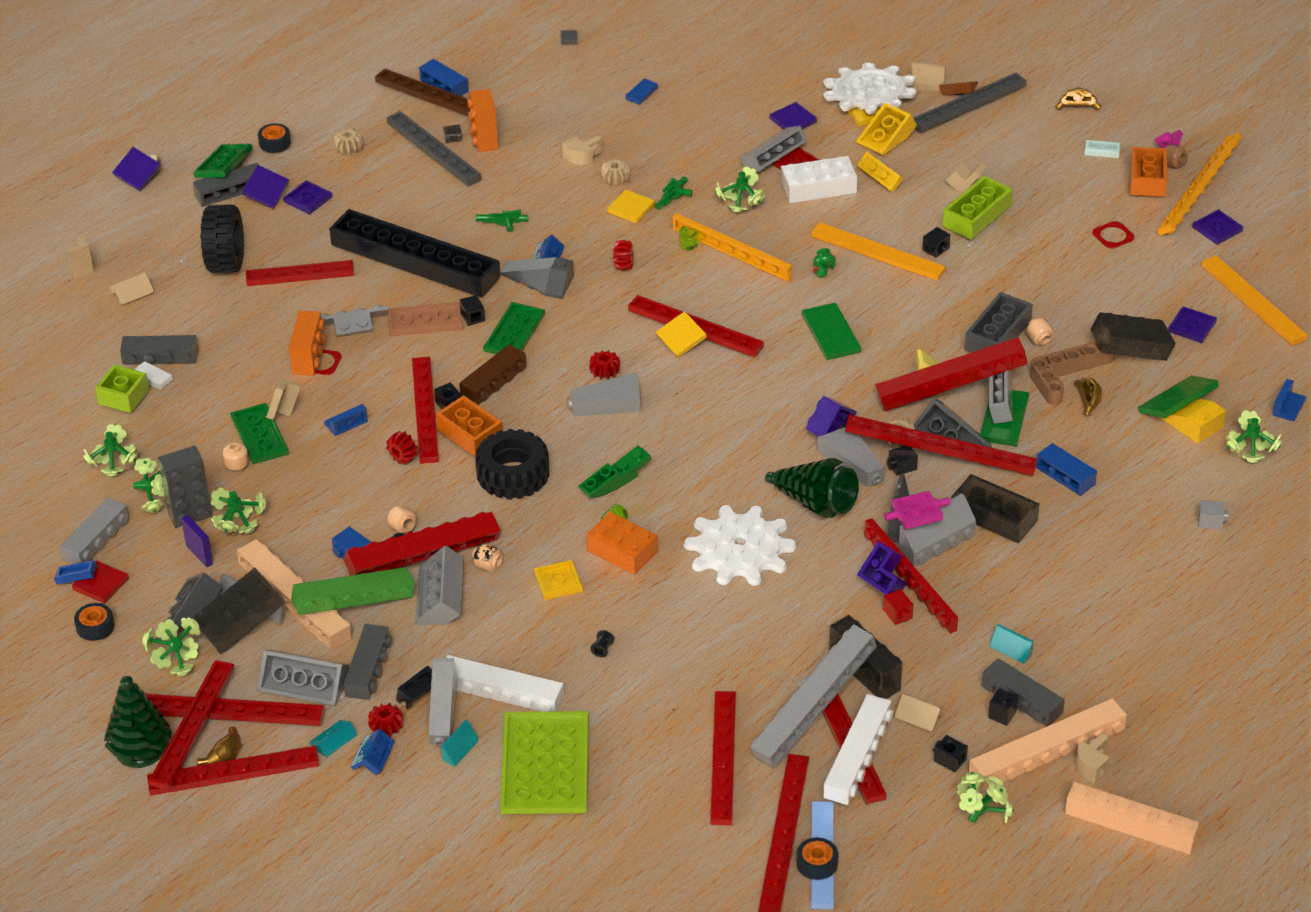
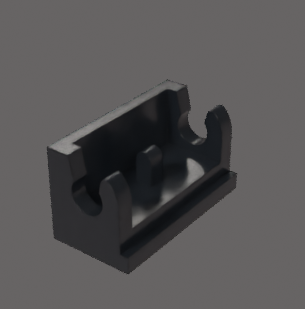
(415, 687)

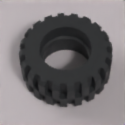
(222, 238)
(512, 480)

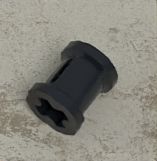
(602, 643)

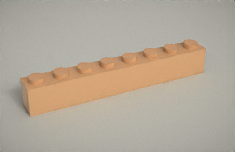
(325, 625)
(1049, 743)

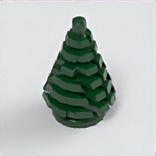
(819, 486)
(136, 727)

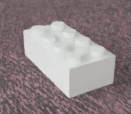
(818, 179)

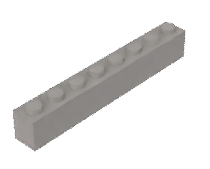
(813, 696)

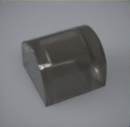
(452, 133)

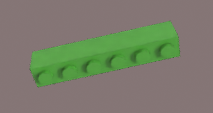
(352, 590)

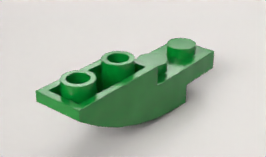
(619, 474)

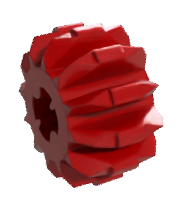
(623, 255)
(604, 364)
(402, 447)
(386, 718)

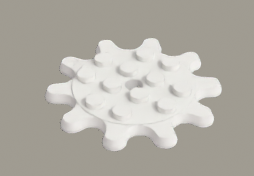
(869, 88)
(721, 553)

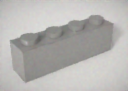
(774, 148)
(1001, 397)
(94, 532)

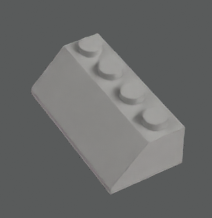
(934, 538)
(440, 588)
(302, 677)

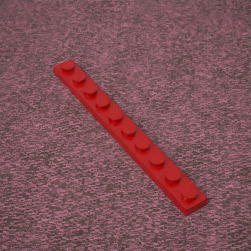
(941, 444)
(244, 710)
(784, 834)

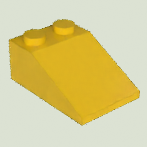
(887, 129)
(1198, 419)

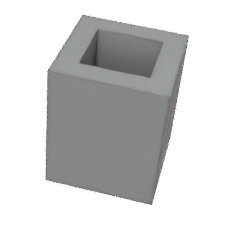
(1212, 514)

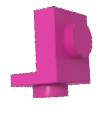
(1167, 139)

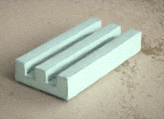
(1102, 149)

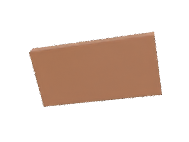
(424, 319)

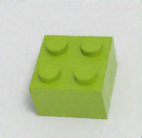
(122, 388)

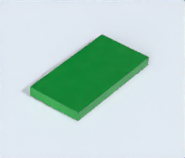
(222, 160)
(514, 328)
(831, 331)
(1178, 396)
(1008, 432)
(259, 434)

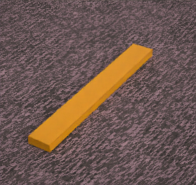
(735, 248)
(878, 251)
(1254, 300)

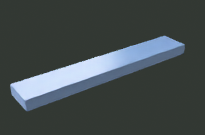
(822, 826)

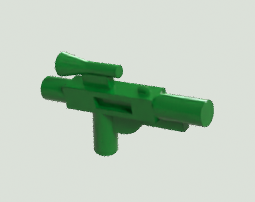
(674, 191)
(505, 218)

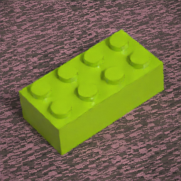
(977, 207)

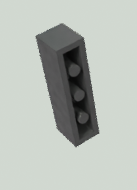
(222, 188)
(159, 349)
(367, 662)
(1032, 697)

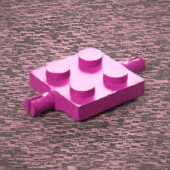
(917, 509)

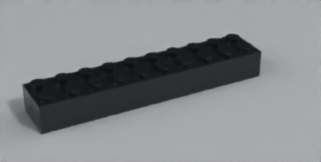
(415, 252)

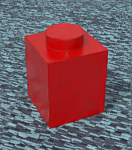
(898, 607)

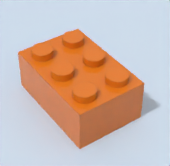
(482, 120)
(1148, 171)
(307, 343)
(467, 424)
(622, 543)

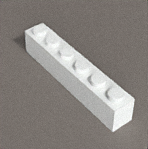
(508, 686)
(858, 749)

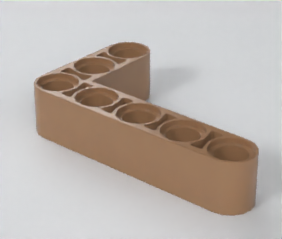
(1049, 367)

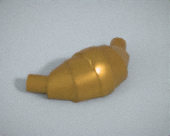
(1078, 97)
(1090, 392)
(224, 749)

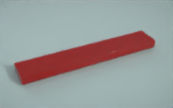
(299, 273)

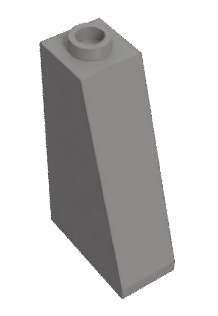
(607, 397)
(854, 455)
(442, 700)

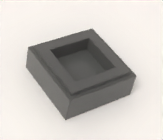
(568, 37)

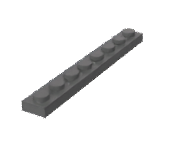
(969, 102)
(434, 148)

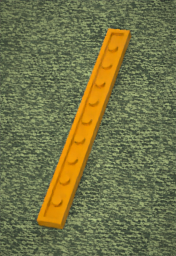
(1197, 186)

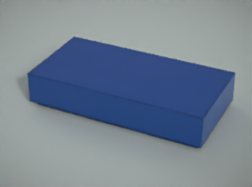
(641, 91)
(75, 572)

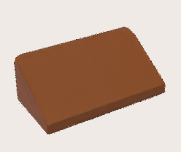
(958, 88)

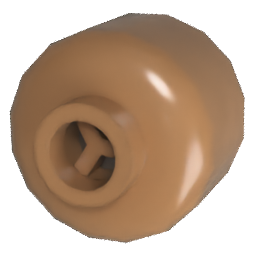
(1176, 156)

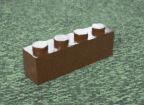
(493, 374)

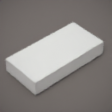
(155, 376)

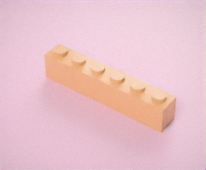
(1132, 818)

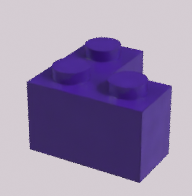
(829, 416)
(879, 568)

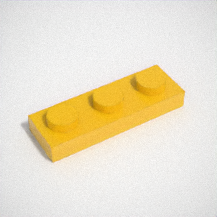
(880, 171)

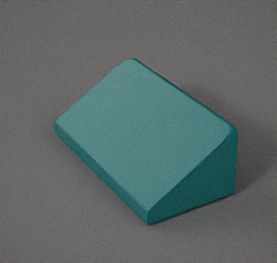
(1011, 644)
(334, 737)
(459, 744)

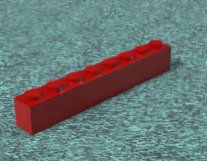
(951, 374)
(422, 544)

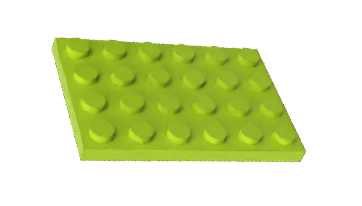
(544, 762)

